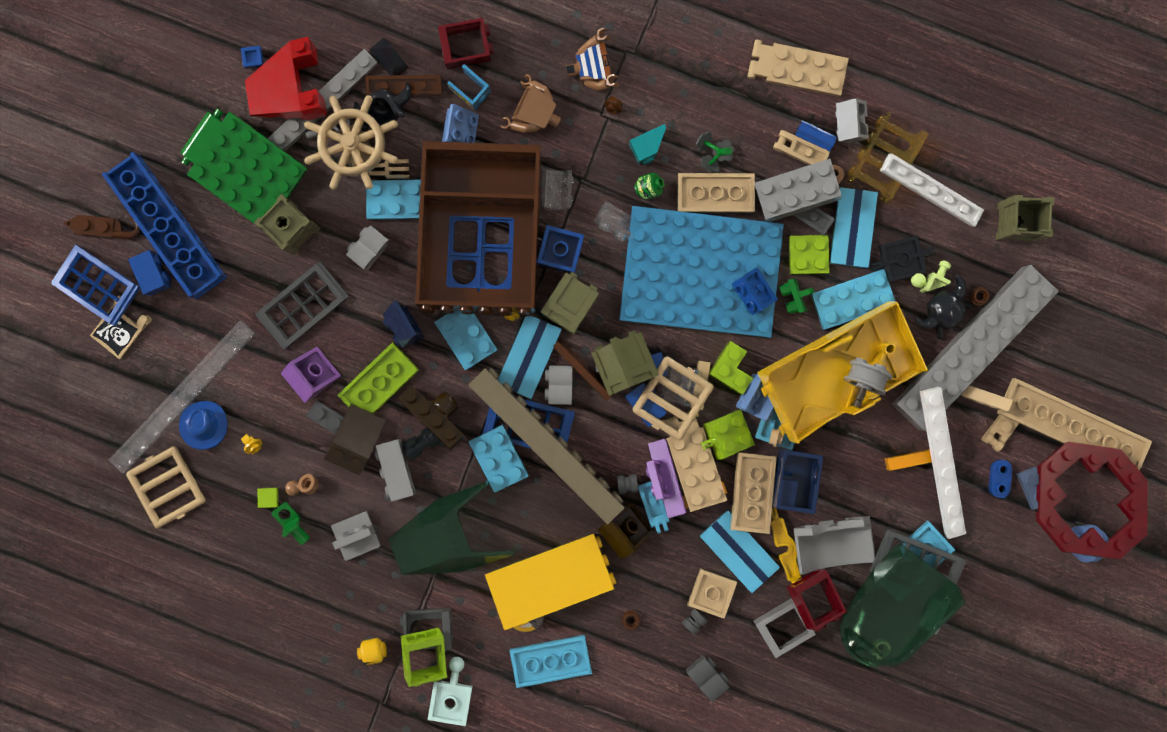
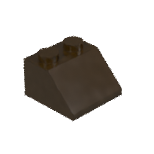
(626, 531)

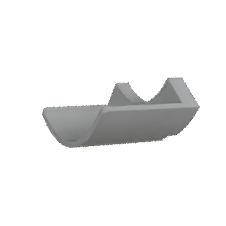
(834, 543)

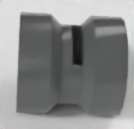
(627, 484)
(695, 621)

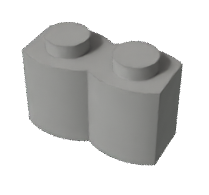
(368, 247)
(559, 385)

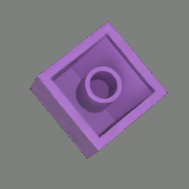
(310, 374)

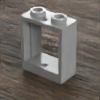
(770, 616)

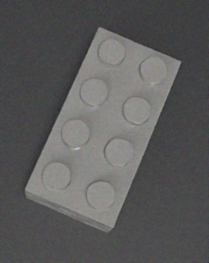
(798, 190)

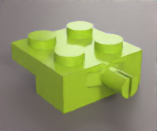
(727, 435)

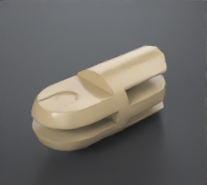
(388, 169)

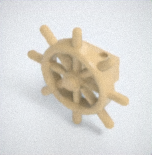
(352, 142)

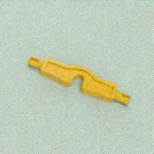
(781, 538)

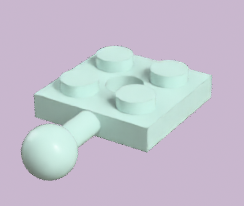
(459, 692)

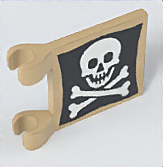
(120, 337)

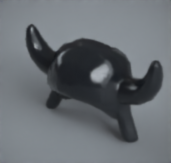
(386, 105)
(946, 308)

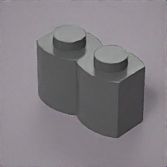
(708, 678)

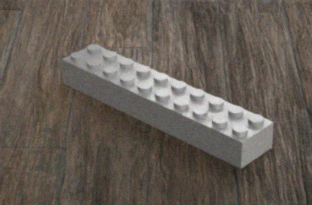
(978, 342)

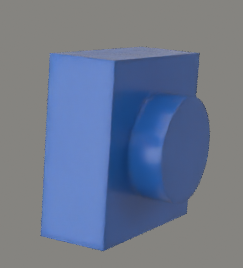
(252, 57)

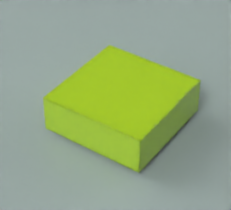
(267, 497)

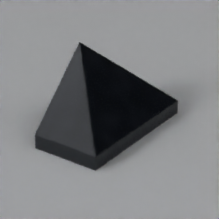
(388, 57)

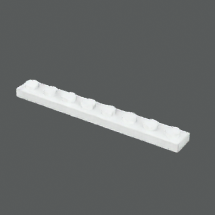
(943, 462)

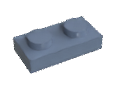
(1029, 480)

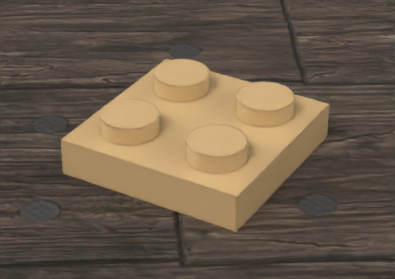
(712, 593)

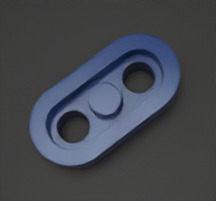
(997, 478)

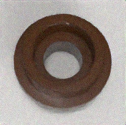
(613, 105)
(984, 293)
(631, 626)

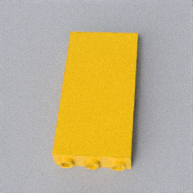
(550, 581)

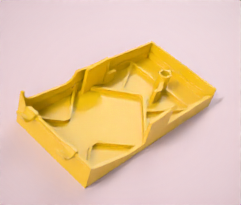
(810, 385)

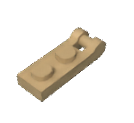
(800, 149)
(1004, 428)

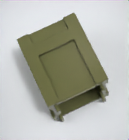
(1034, 217)
(298, 226)
(570, 302)
(624, 362)

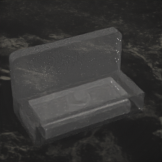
(681, 381)

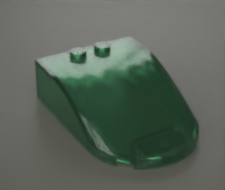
(898, 609)

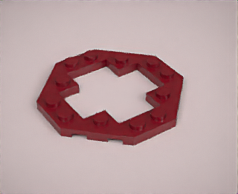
(1132, 505)

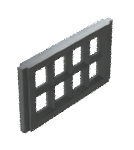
(275, 329)
(890, 536)

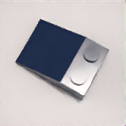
(402, 324)

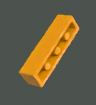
(908, 460)

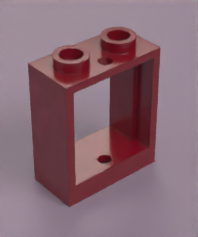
(461, 27)
(818, 576)

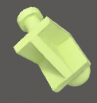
(932, 280)

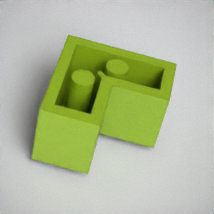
(726, 369)

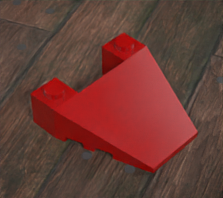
(276, 85)

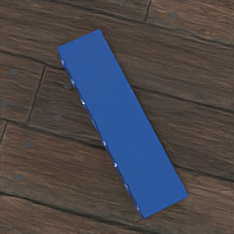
(164, 226)

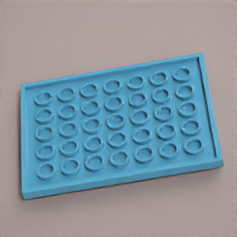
(685, 269)

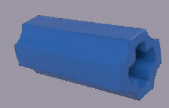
(815, 136)

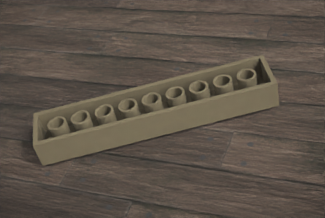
(546, 445)

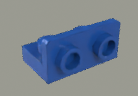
(754, 291)

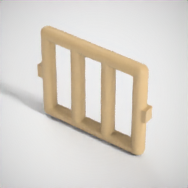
(687, 418)
(150, 506)

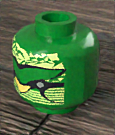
(649, 186)

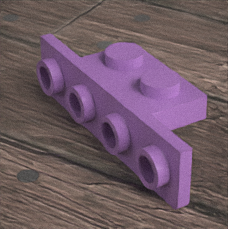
(664, 478)

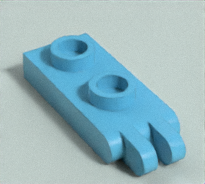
(654, 508)

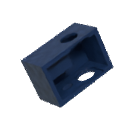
(796, 481)

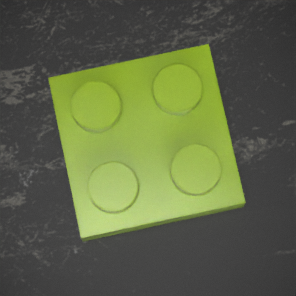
(809, 254)

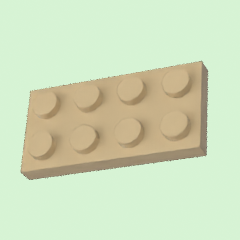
(716, 192)
(753, 493)

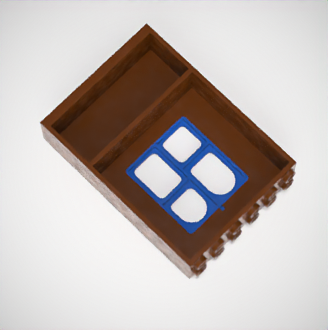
(480, 186)

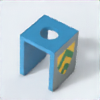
(483, 94)

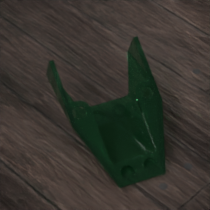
(436, 539)

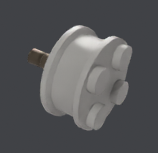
(867, 378)

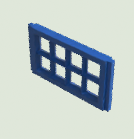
(122, 303)
(565, 426)

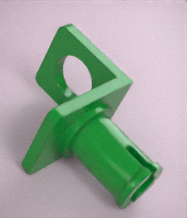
(291, 524)

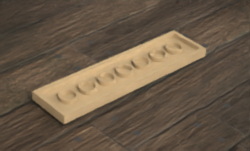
(1070, 423)

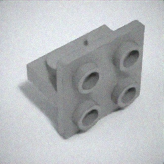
(355, 536)

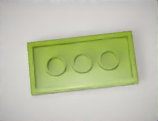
(379, 380)

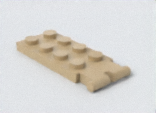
(798, 68)
(695, 466)

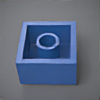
(560, 249)

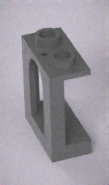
(445, 613)

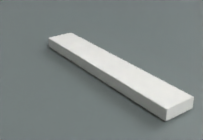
(931, 190)

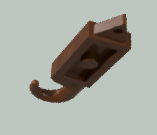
(101, 227)

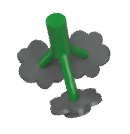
(721, 151)

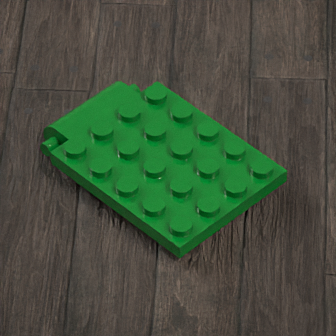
(240, 164)

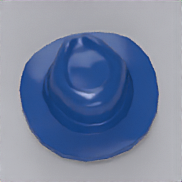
(203, 425)

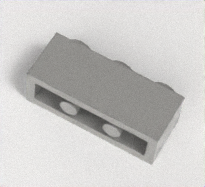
(395, 470)

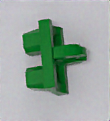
(793, 288)

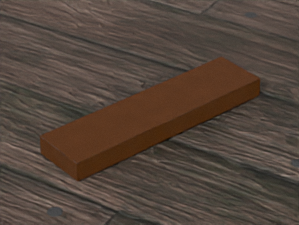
(396, 83)
(582, 368)

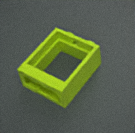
(419, 641)

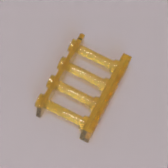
(915, 141)

